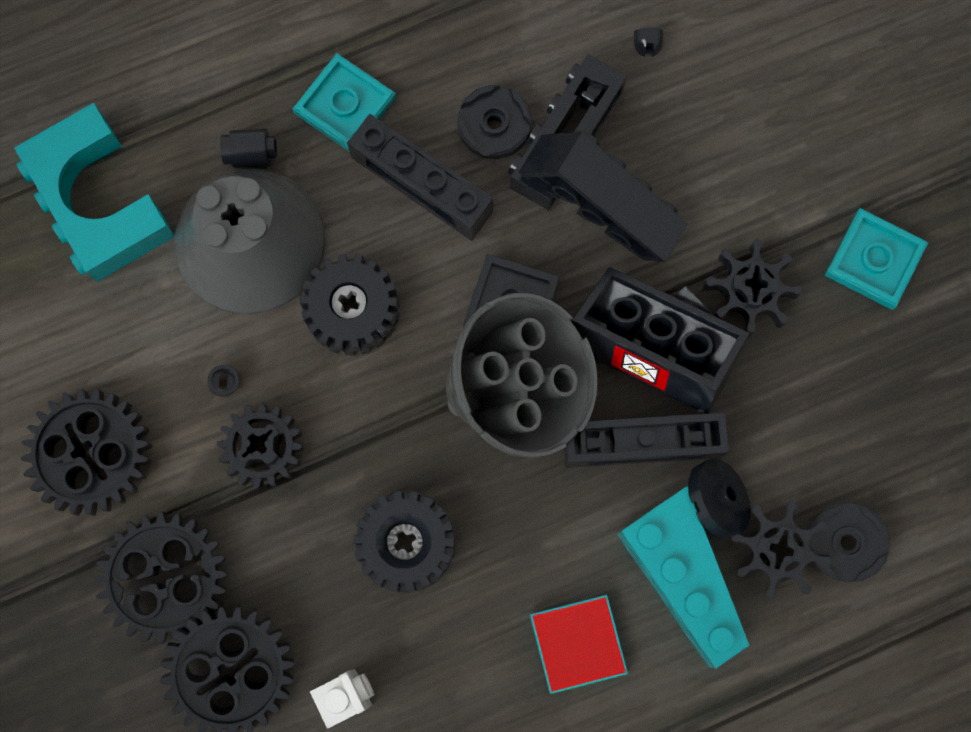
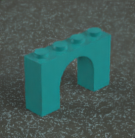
(54, 162)

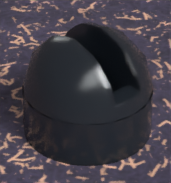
(648, 39)
(231, 382)

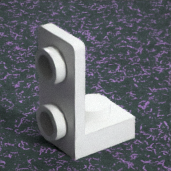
(343, 697)

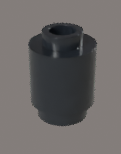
(248, 148)

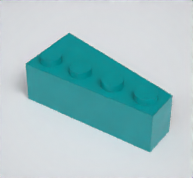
(685, 574)

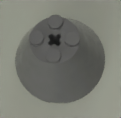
(249, 240)
(522, 376)

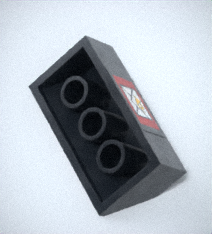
(659, 339)

